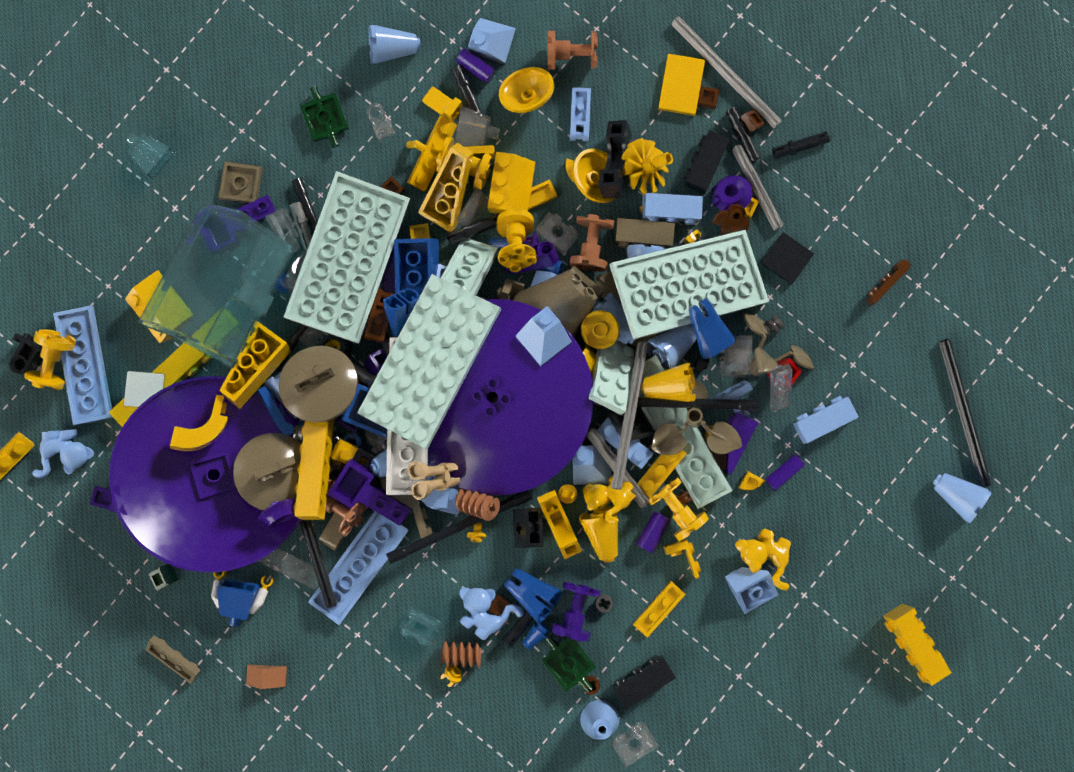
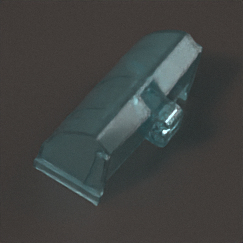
(218, 283)

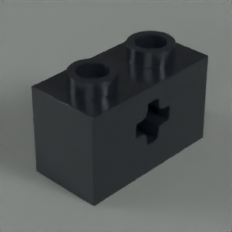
(527, 528)

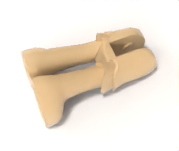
(441, 480)

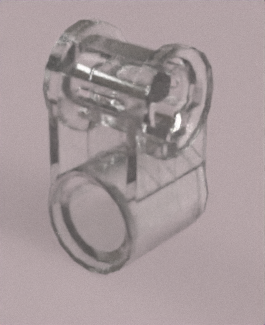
(381, 124)

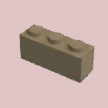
(644, 232)

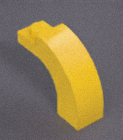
(201, 437)
(559, 524)

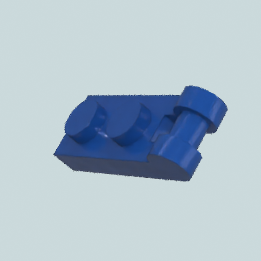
(275, 412)

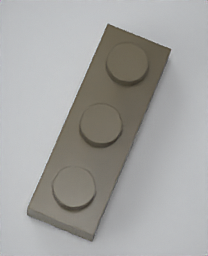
(173, 659)

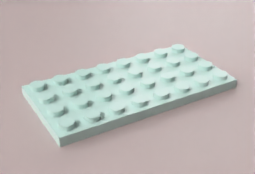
(346, 257)
(666, 283)
(429, 361)

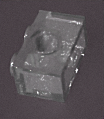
(562, 243)
(631, 754)

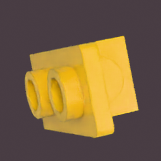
(442, 104)
(676, 549)

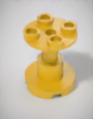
(479, 167)
(516, 228)
(51, 352)
(682, 514)

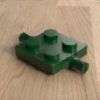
(324, 117)
(568, 663)

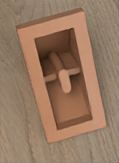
(266, 676)

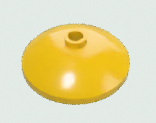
(526, 90)
(587, 171)

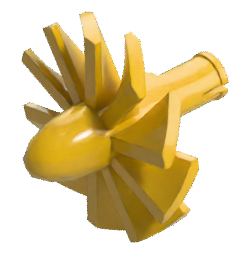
(644, 161)

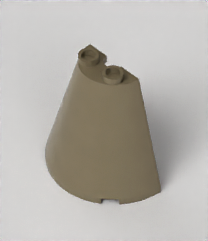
(564, 297)

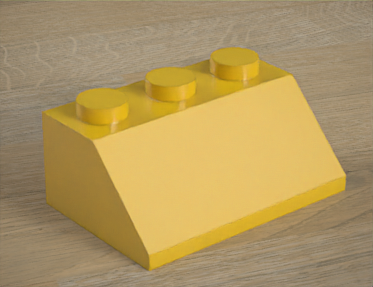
(511, 183)
(141, 295)

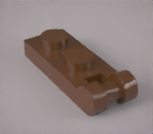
(888, 281)
(378, 319)

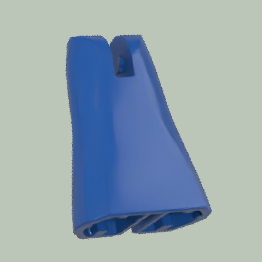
(398, 309)
(709, 329)
(533, 594)

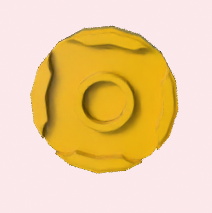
(600, 329)

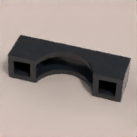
(611, 178)

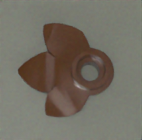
(732, 223)

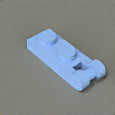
(580, 113)

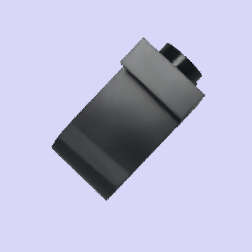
(28, 352)

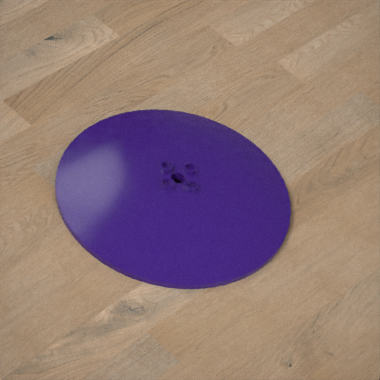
(532, 425)
(167, 492)

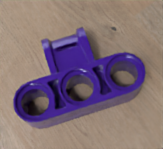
(545, 254)

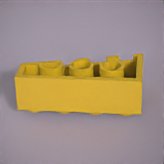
(447, 191)
(254, 365)
(917, 644)

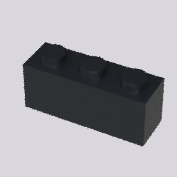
(706, 161)
(643, 681)

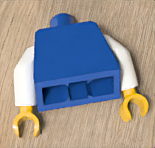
(238, 598)

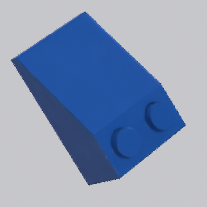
(415, 262)
(352, 417)

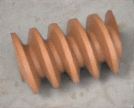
(477, 504)
(461, 654)

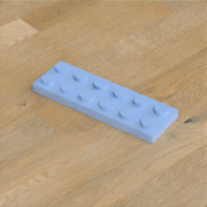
(84, 366)
(360, 565)

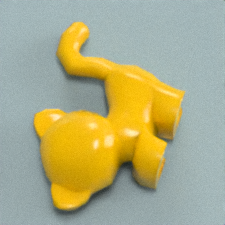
(601, 496)
(756, 553)

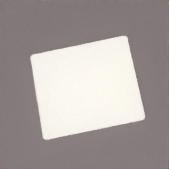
(141, 387)

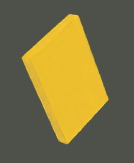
(681, 84)

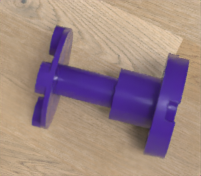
(574, 618)

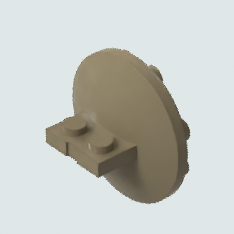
(318, 384)
(267, 469)

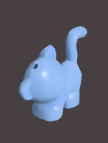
(71, 453)
(477, 602)

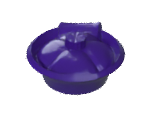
(731, 191)
(278, 513)

